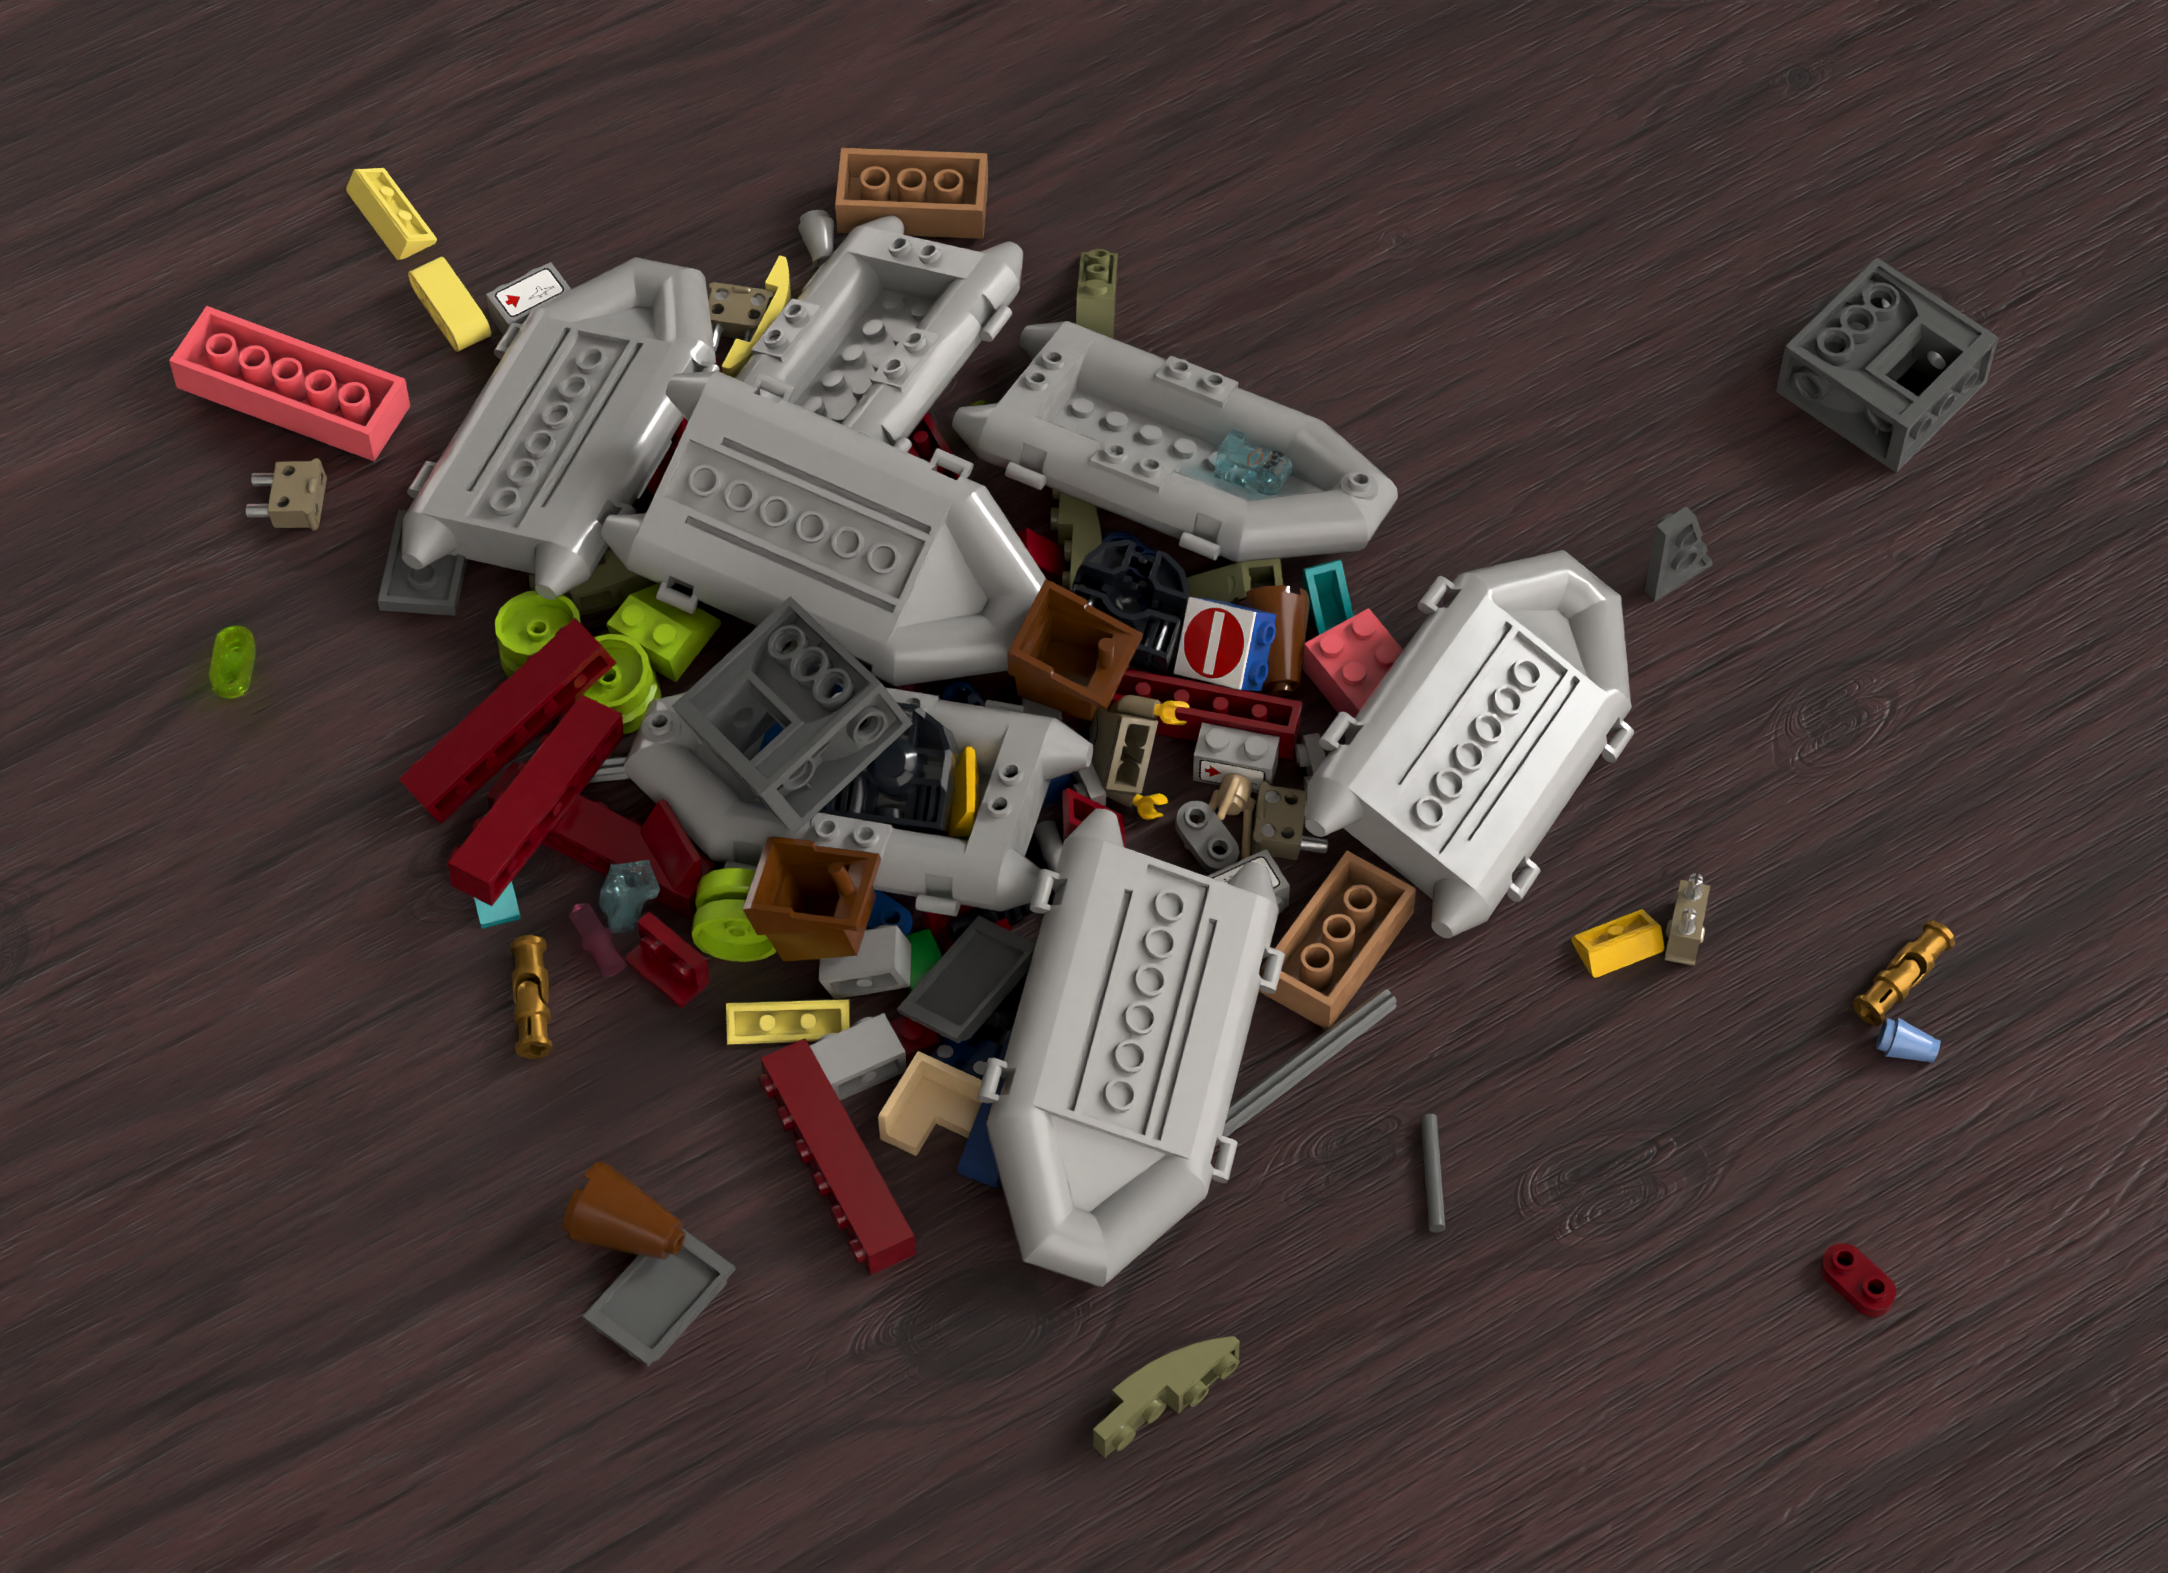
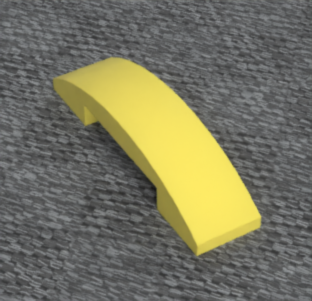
(779, 283)

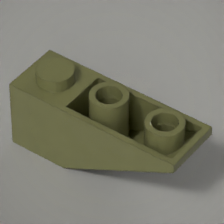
(1097, 291)
(1235, 579)

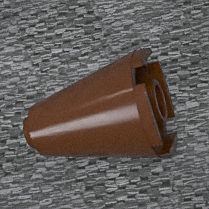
(1287, 648)
(621, 1216)

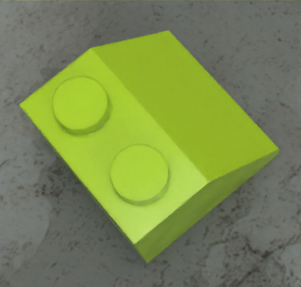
(664, 632)

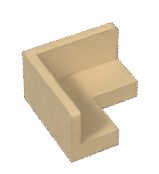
(926, 1097)

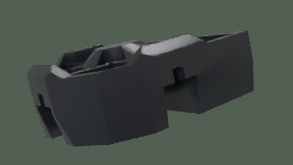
(1165, 591)
(927, 799)

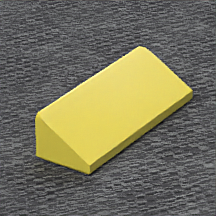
(389, 212)
(785, 1020)

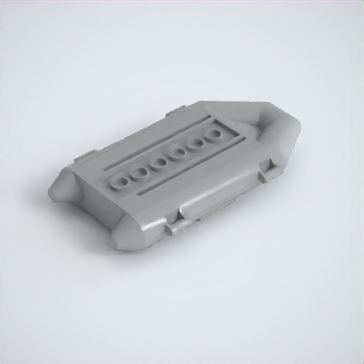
(886, 327)
(565, 427)
(1145, 446)
(862, 535)
(1480, 732)
(983, 870)
(1125, 1049)

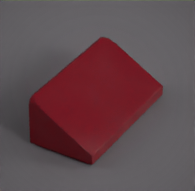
(671, 847)

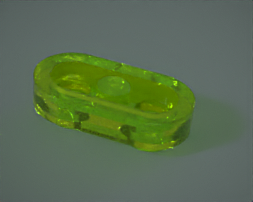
(232, 665)

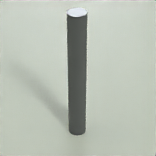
(1432, 1172)

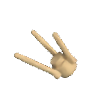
(1231, 800)

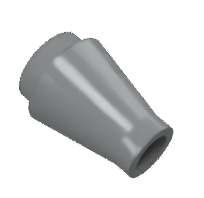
(818, 235)

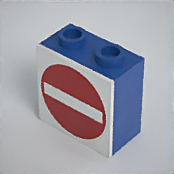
(1225, 644)

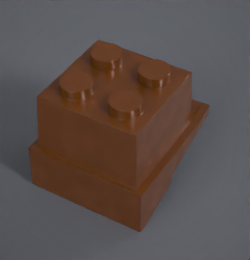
(1070, 653)
(812, 898)

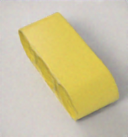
(449, 304)

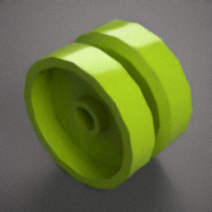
(528, 625)
(629, 683)
(720, 922)

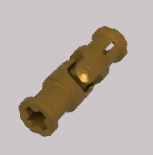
(1904, 972)
(530, 995)

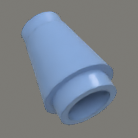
(1905, 1041)

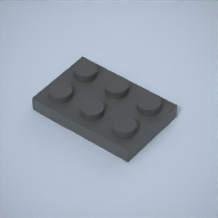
(424, 590)

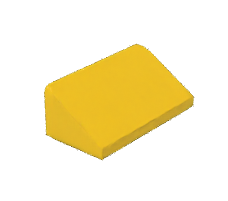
(966, 794)
(1619, 943)

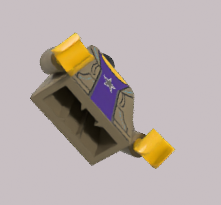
(1123, 748)

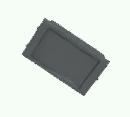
(969, 980)
(659, 1299)

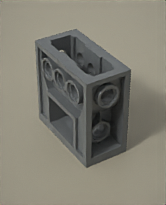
(1863, 342)
(821, 734)

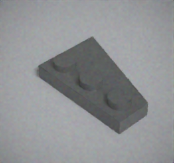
(1675, 553)

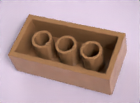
(925, 189)
(1340, 938)

